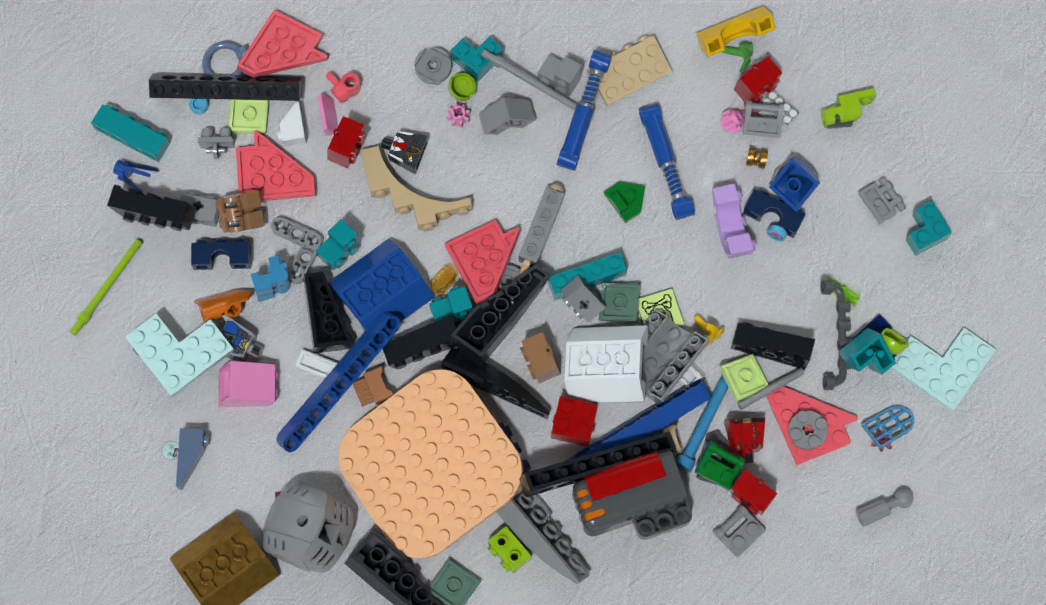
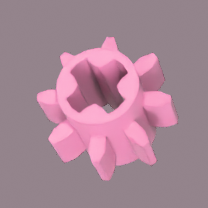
(456, 110)
(732, 121)

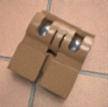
(238, 212)

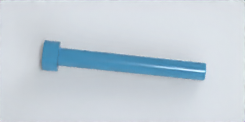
(685, 461)

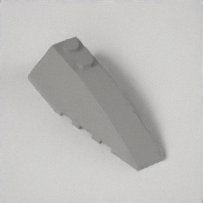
(534, 526)

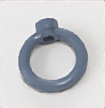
(239, 51)

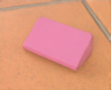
(328, 114)

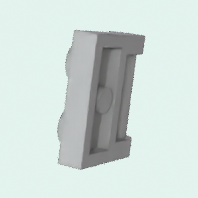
(763, 125)
(744, 536)

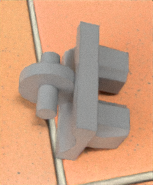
(216, 144)

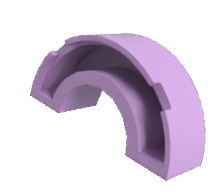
(730, 222)

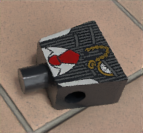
(406, 149)

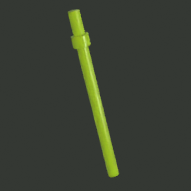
(83, 317)

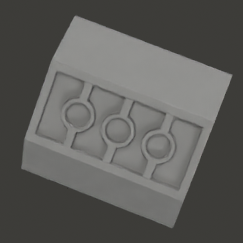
(667, 355)

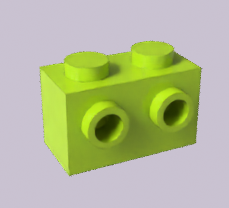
(508, 550)

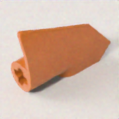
(227, 302)

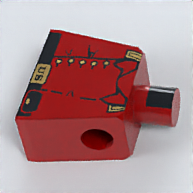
(745, 436)

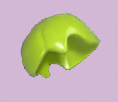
(462, 86)
(894, 341)

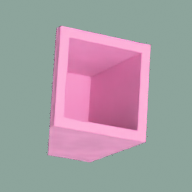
(247, 384)

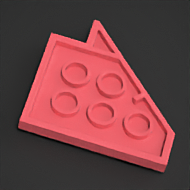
(281, 47)
(271, 172)
(483, 258)
(788, 403)

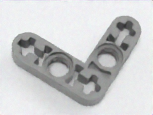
(305, 248)

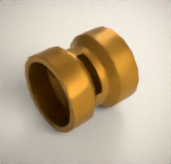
(752, 157)

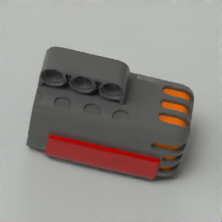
(635, 493)

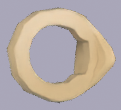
(672, 429)

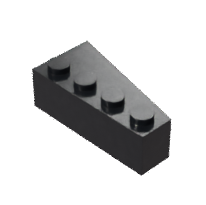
(151, 209)
(325, 320)
(421, 343)
(773, 345)

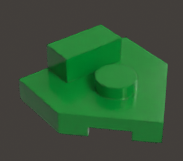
(626, 199)

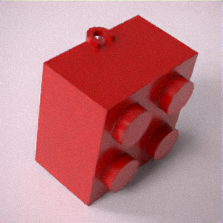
(758, 81)
(346, 142)
(574, 421)
(752, 493)

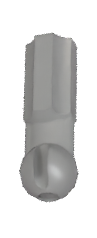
(882, 508)

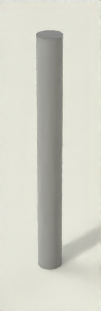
(771, 388)

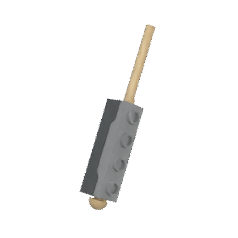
(541, 227)

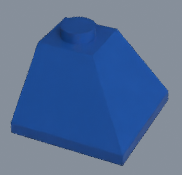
(795, 183)

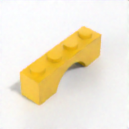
(751, 23)

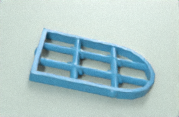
(888, 433)

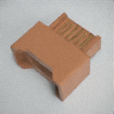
(372, 388)

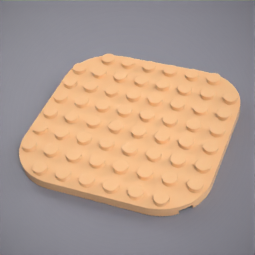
(430, 464)

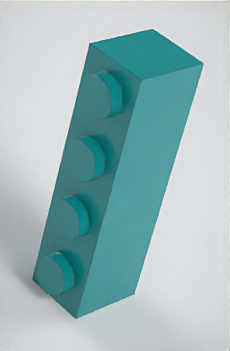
(130, 133)
(592, 274)

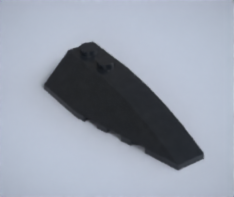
(495, 318)
(493, 382)
(389, 572)

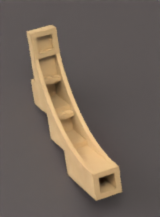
(426, 210)

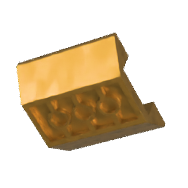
(224, 564)

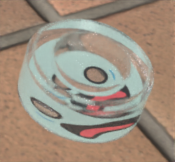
(170, 450)

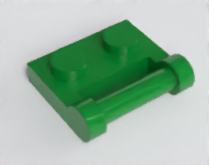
(716, 471)

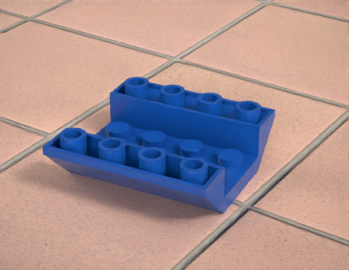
(380, 284)

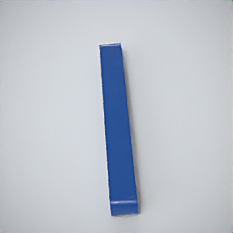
(329, 385)
(652, 419)

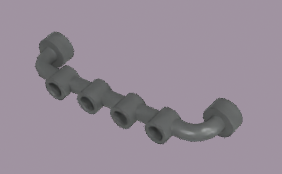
(842, 326)

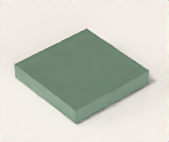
(620, 302)
(453, 584)

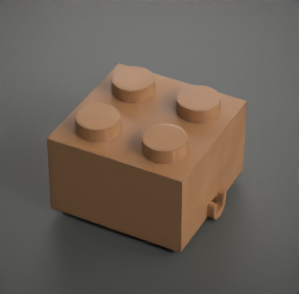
(542, 362)

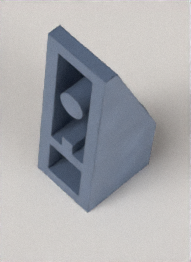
(190, 451)

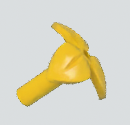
(709, 329)

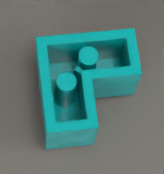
(470, 58)
(931, 229)
(340, 244)
(455, 304)
(868, 350)

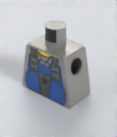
(241, 340)

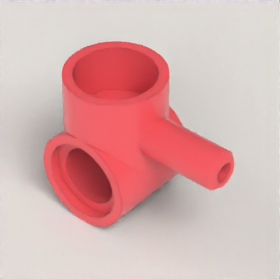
(340, 90)

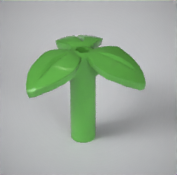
(745, 51)

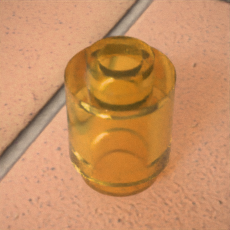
(443, 280)

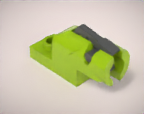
(847, 109)

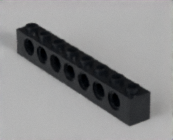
(225, 87)
(576, 469)

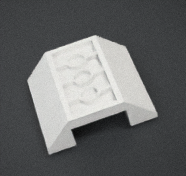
(606, 364)

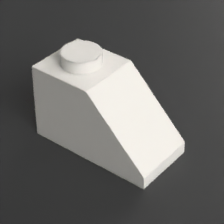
(292, 128)

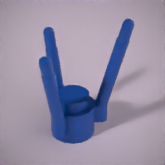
(125, 169)

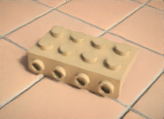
(633, 69)

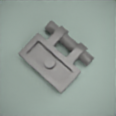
(877, 202)

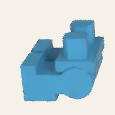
(274, 282)

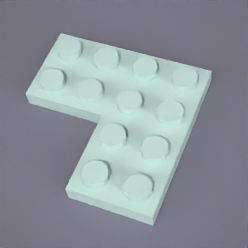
(177, 362)
(944, 377)

